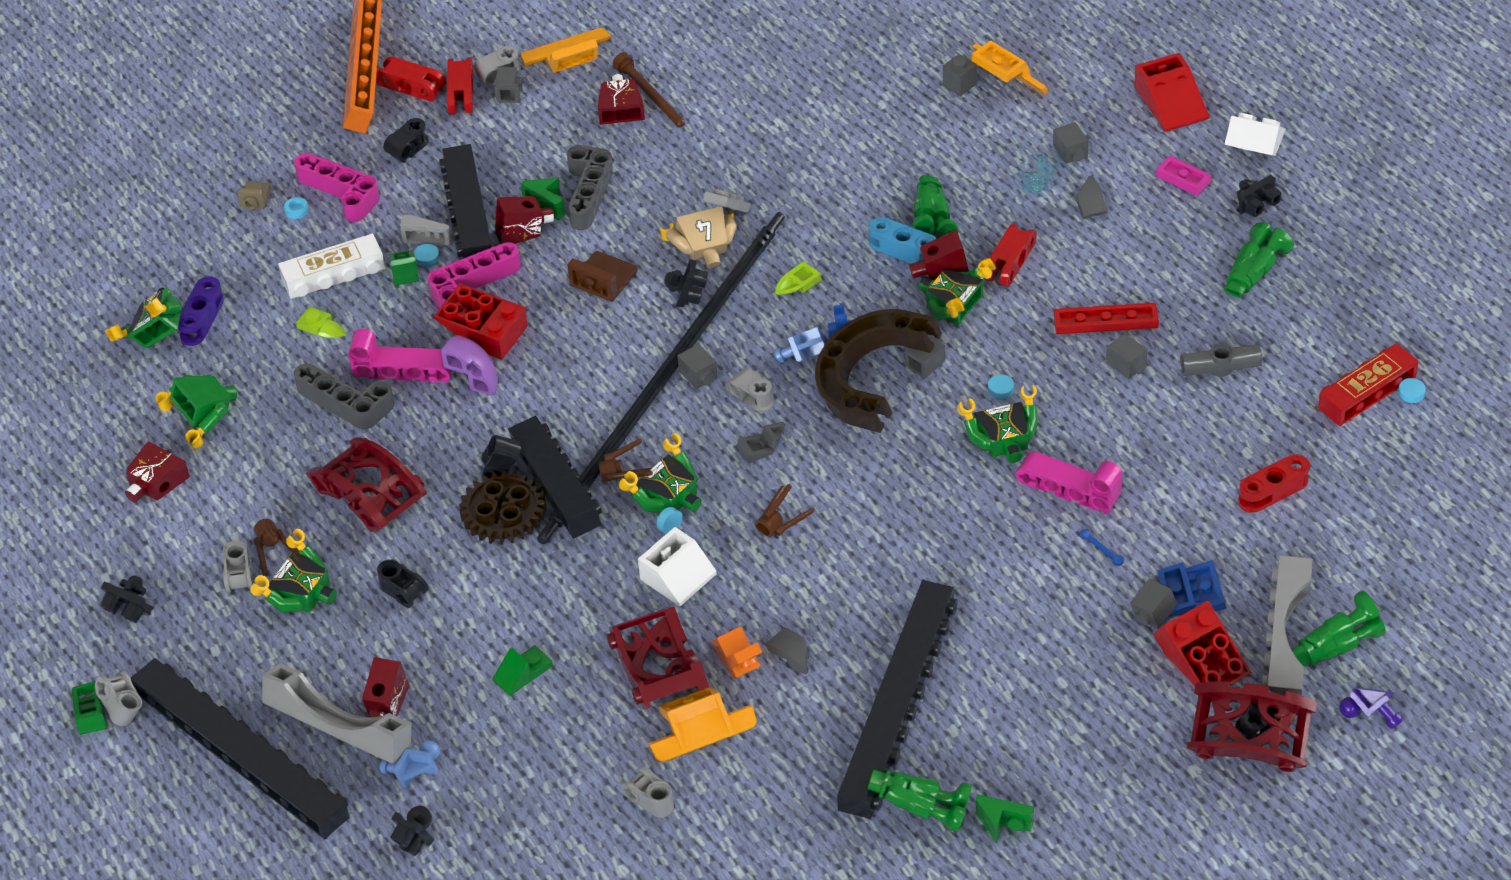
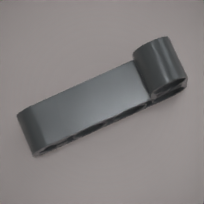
(595, 169)
(357, 408)

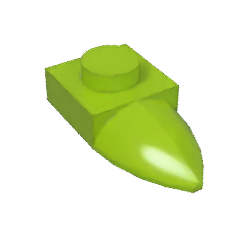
(799, 278)
(319, 324)

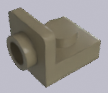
(254, 195)

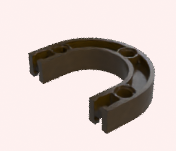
(852, 343)

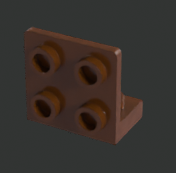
(601, 275)

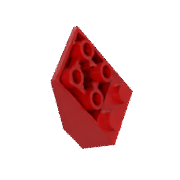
(1170, 92)
(483, 319)
(1202, 647)

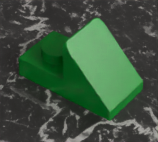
(546, 193)
(404, 267)
(521, 669)
(998, 812)

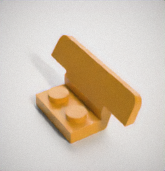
(568, 51)
(1004, 65)
(698, 722)

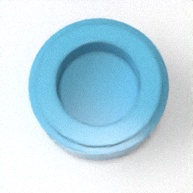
(296, 208)
(426, 255)
(1001, 386)
(1411, 390)
(669, 519)

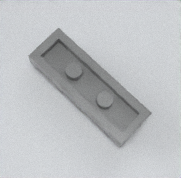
(727, 200)

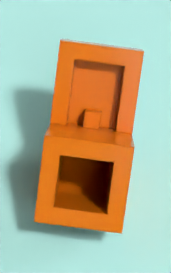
(736, 652)

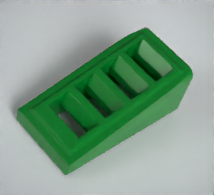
(96, 718)

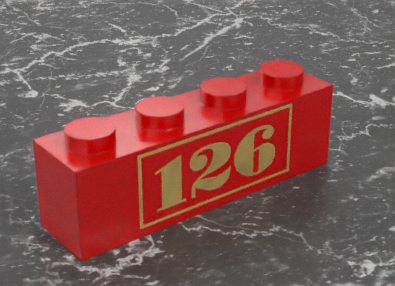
(1367, 384)

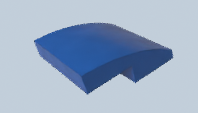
(1193, 586)

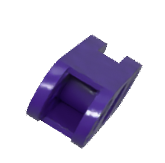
(200, 310)

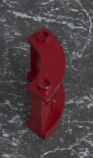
(365, 453)
(652, 686)
(1288, 708)

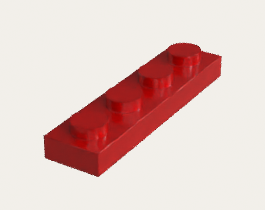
(1106, 318)

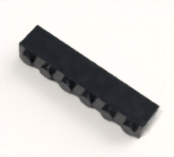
(466, 200)
(556, 478)

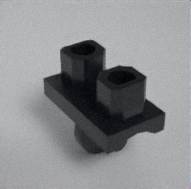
(1254, 193)
(683, 283)
(135, 604)
(412, 833)

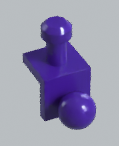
(1370, 701)

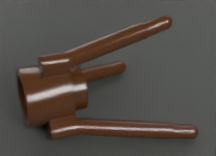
(613, 469)
(771, 519)
(267, 535)

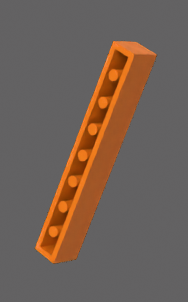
(362, 65)

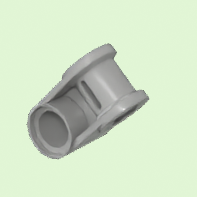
(487, 65)
(751, 390)
(237, 566)
(119, 697)
(649, 793)

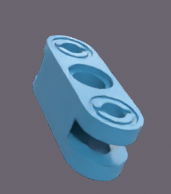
(897, 239)

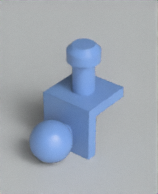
(802, 346)
(413, 763)

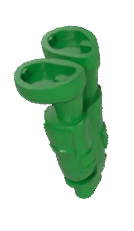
(932, 209)
(1254, 261)
(1337, 633)
(919, 796)

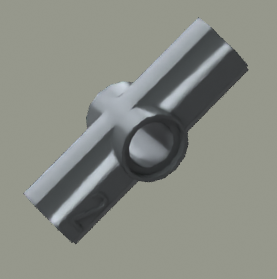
(1221, 360)

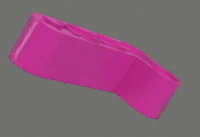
(356, 189)
(474, 271)
(394, 362)
(1070, 482)

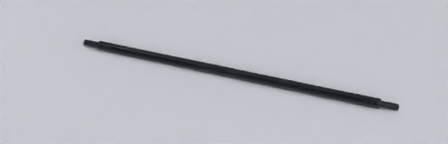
(671, 363)

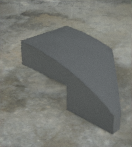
(1090, 199)
(761, 445)
(790, 647)

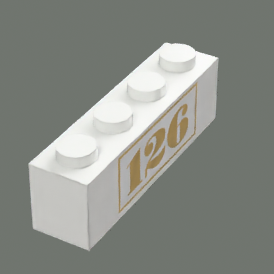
(331, 266)

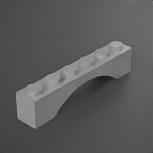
(1292, 587)
(294, 695)

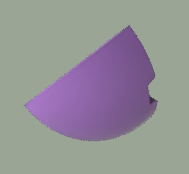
(470, 358)

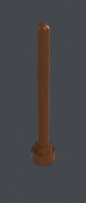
(625, 64)

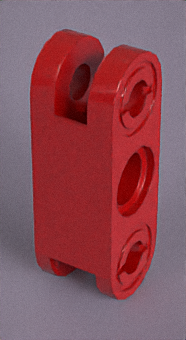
(410, 78)
(460, 84)
(1011, 253)
(1273, 483)

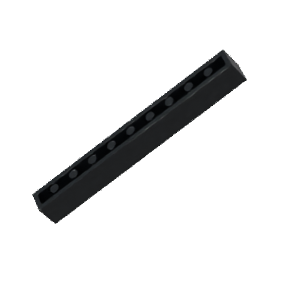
(897, 697)
(241, 748)

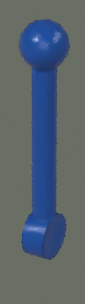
(1117, 559)

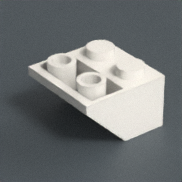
(1255, 136)
(676, 567)

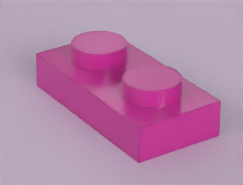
(1183, 175)

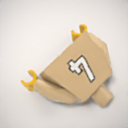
(702, 234)

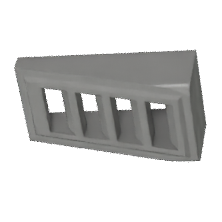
(417, 231)

